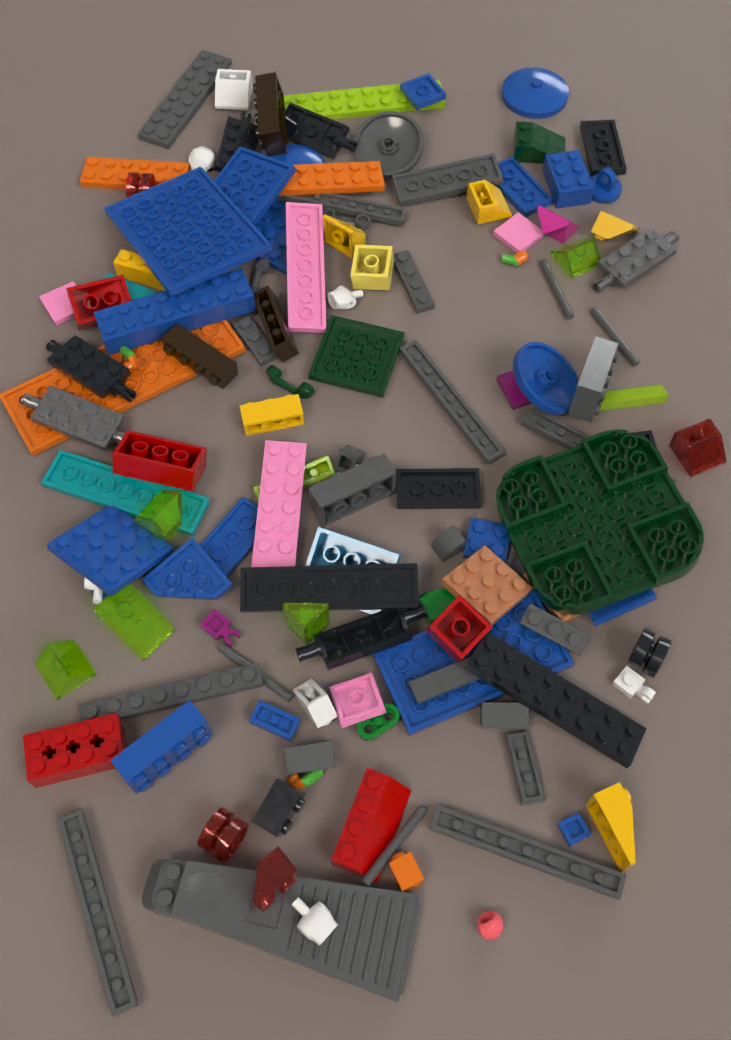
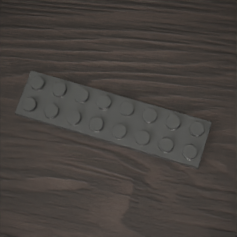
(183, 100)

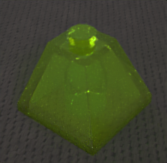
(162, 514)

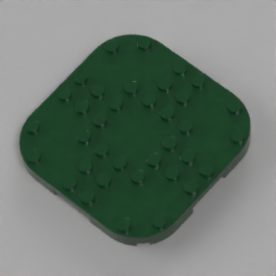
(598, 522)

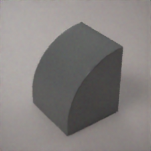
(348, 457)
(448, 543)

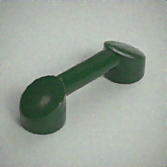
(305, 390)

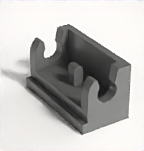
(503, 715)
(309, 757)

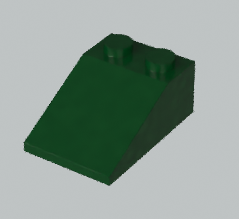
(534, 142)

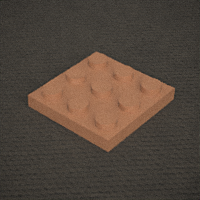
(487, 585)

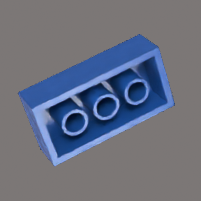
(162, 747)

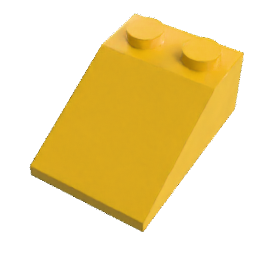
(614, 821)

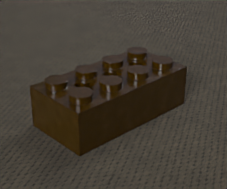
(270, 114)

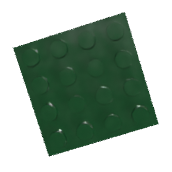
(356, 356)

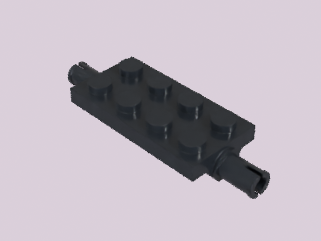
(317, 131)
(236, 134)
(90, 368)
(362, 637)

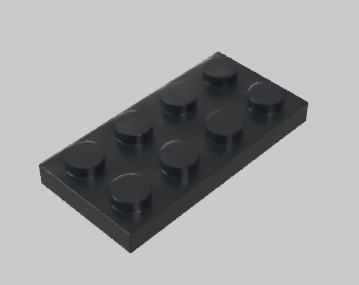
(602, 146)
(438, 488)

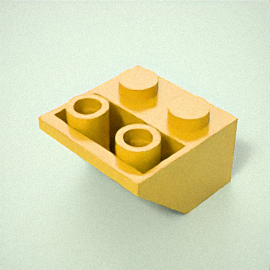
(487, 202)

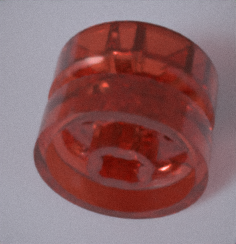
(137, 183)
(222, 834)

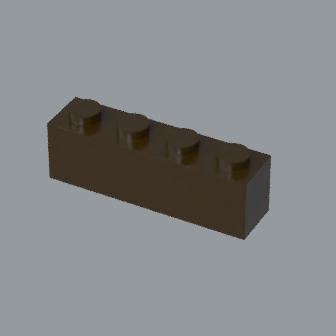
(275, 324)
(199, 356)

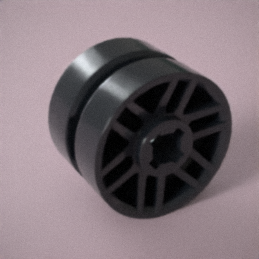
(649, 652)

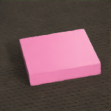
(518, 233)
(58, 304)
(357, 700)

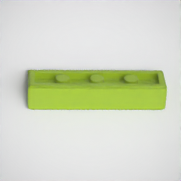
(634, 397)
(314, 472)

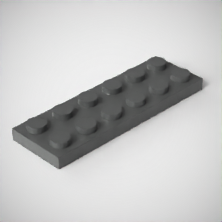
(445, 179)

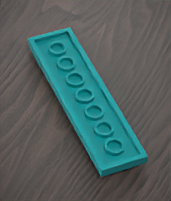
(98, 485)

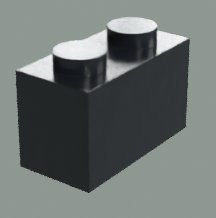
(279, 808)

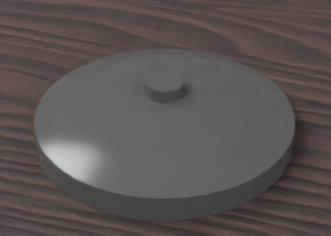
(392, 140)

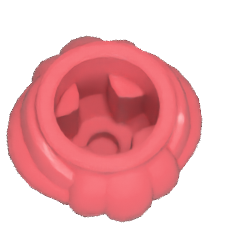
(490, 925)

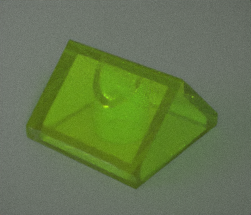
(578, 256)
(306, 619)
(64, 667)

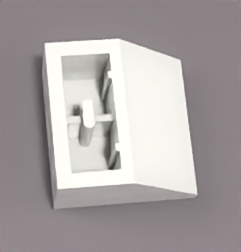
(233, 89)

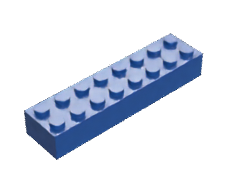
(154, 315)

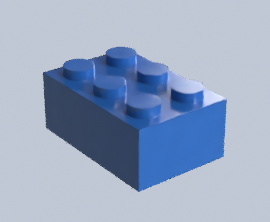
(567, 179)

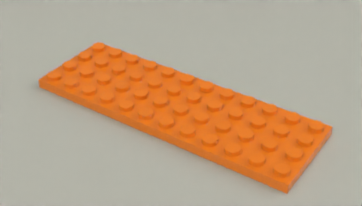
(154, 375)

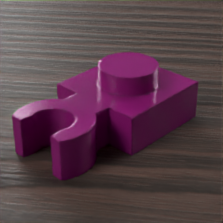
(217, 626)

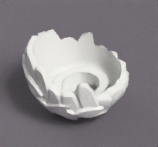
(202, 158)

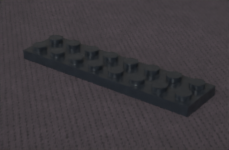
(338, 585)
(556, 699)

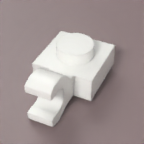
(632, 683)

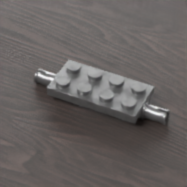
(635, 259)
(76, 417)

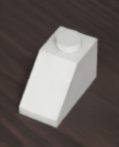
(315, 703)

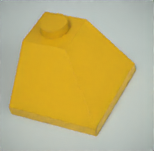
(611, 227)
(342, 235)

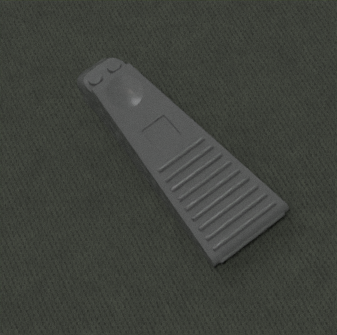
(364, 950)

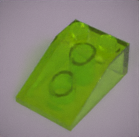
(134, 621)

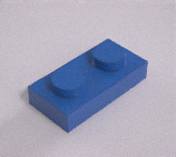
(275, 721)

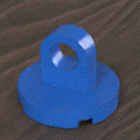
(606, 186)

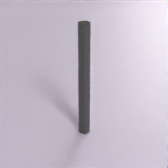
(556, 288)
(614, 336)
(267, 681)
(393, 846)

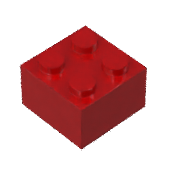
(458, 628)

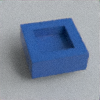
(573, 829)

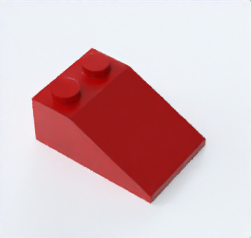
(95, 296)

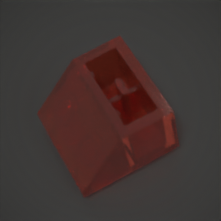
(699, 447)
(272, 875)

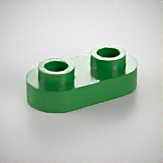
(378, 723)

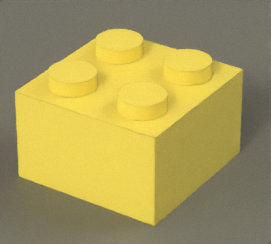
(372, 267)

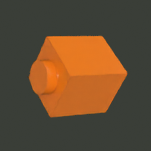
(405, 871)

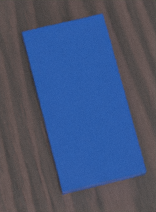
(522, 188)
(232, 537)

